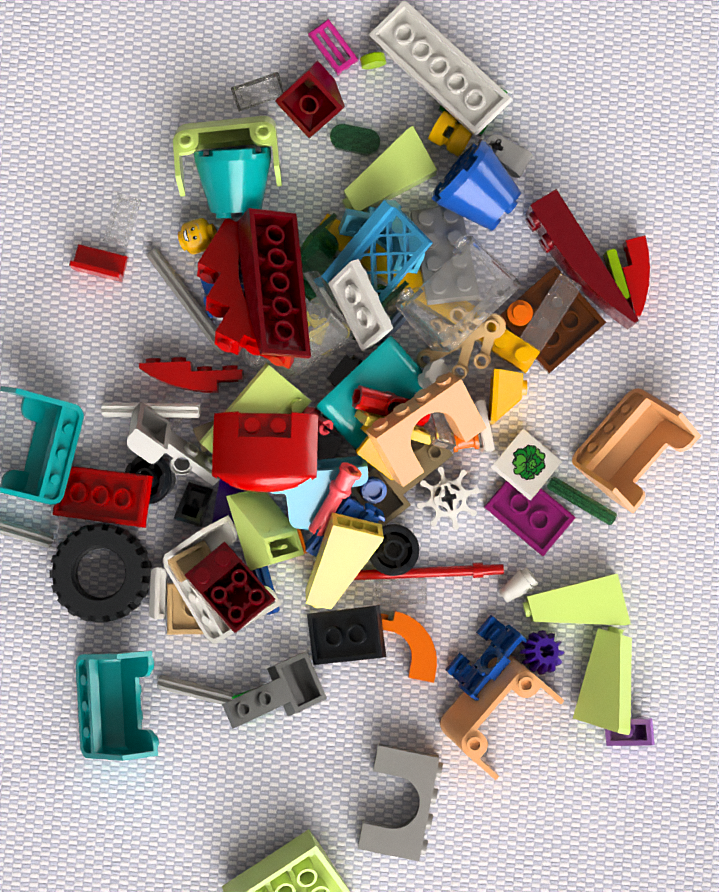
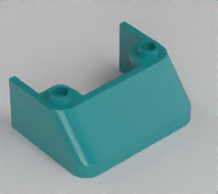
(50, 449)

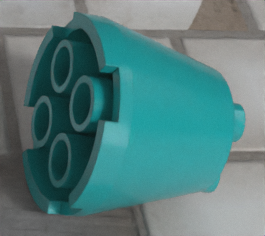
(233, 178)

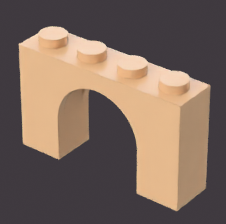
(393, 433)

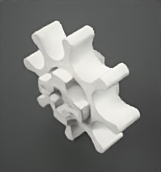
(436, 501)

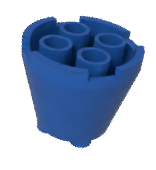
(478, 187)

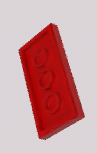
(106, 497)

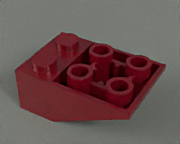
(229, 587)

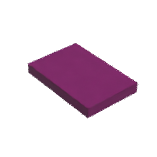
(535, 521)

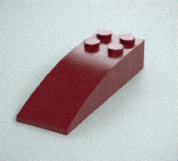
(577, 257)
(274, 282)

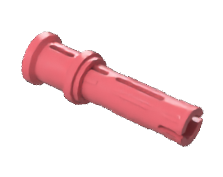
(339, 490)

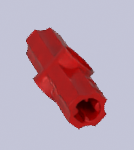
(379, 401)

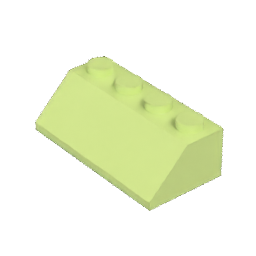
(265, 394)

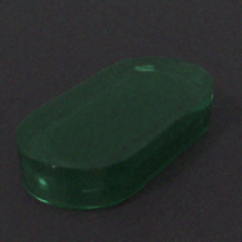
(355, 139)

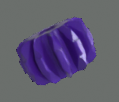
(549, 649)

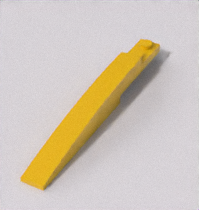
(507, 347)

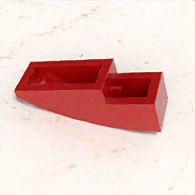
(637, 272)

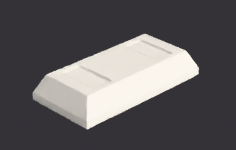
(158, 593)

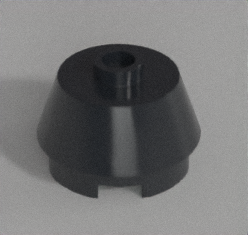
(163, 476)
(397, 551)

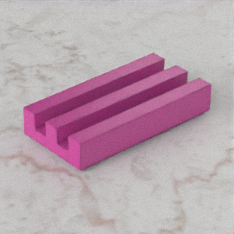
(345, 64)

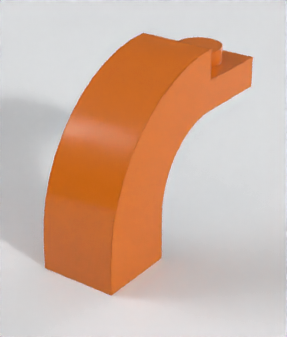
(423, 652)

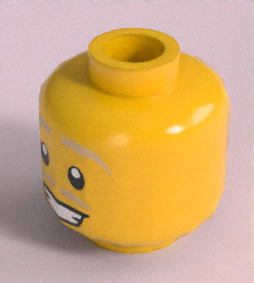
(196, 235)

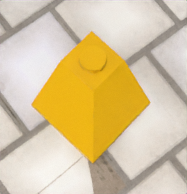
(505, 392)

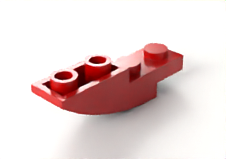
(180, 374)

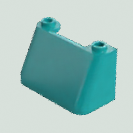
(383, 370)

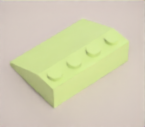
(292, 868)

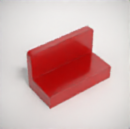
(99, 263)

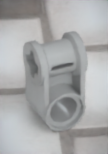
(512, 156)

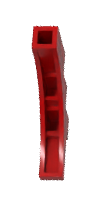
(226, 300)

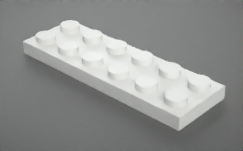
(440, 68)

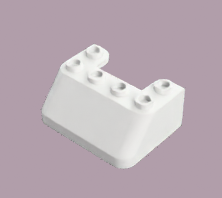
(209, 622)

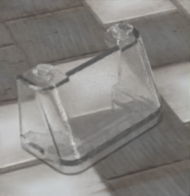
(457, 296)

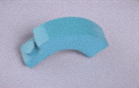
(354, 220)

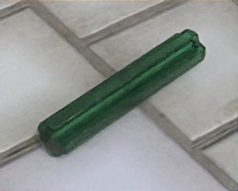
(582, 500)

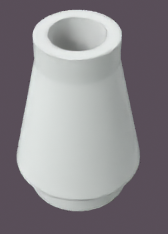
(518, 585)

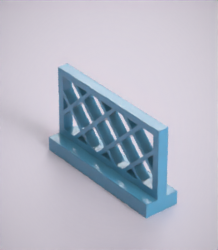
(366, 240)

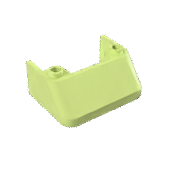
(224, 133)

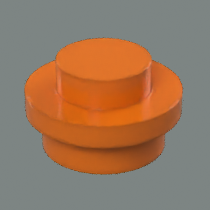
(520, 313)

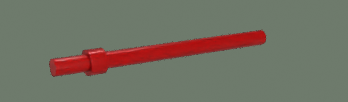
(476, 570)

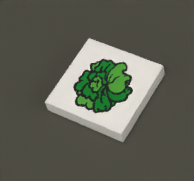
(526, 464)

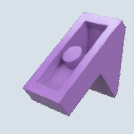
(640, 734)

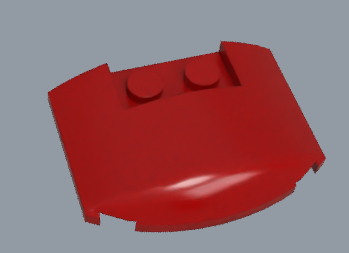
(265, 450)

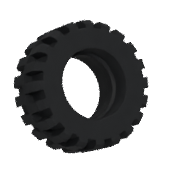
(66, 577)

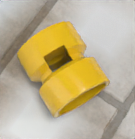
(458, 139)

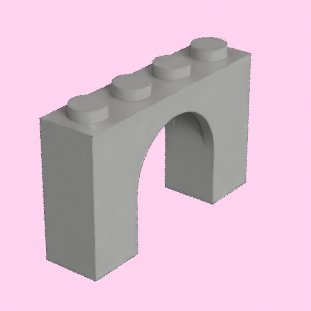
(406, 838)

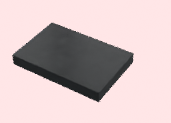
(346, 635)

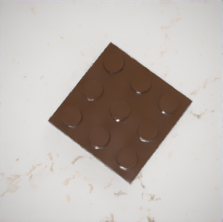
(573, 330)

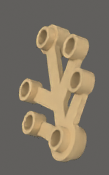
(468, 344)

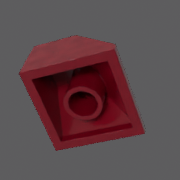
(312, 99)

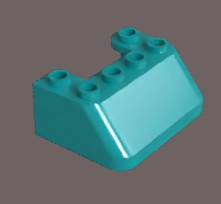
(111, 705)

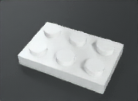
(360, 305)

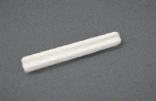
(166, 410)

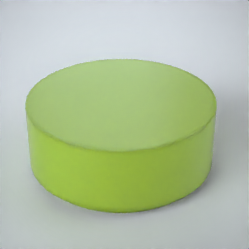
(372, 60)

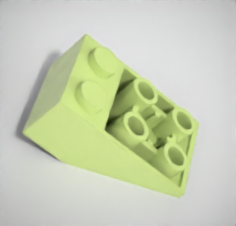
(263, 530)

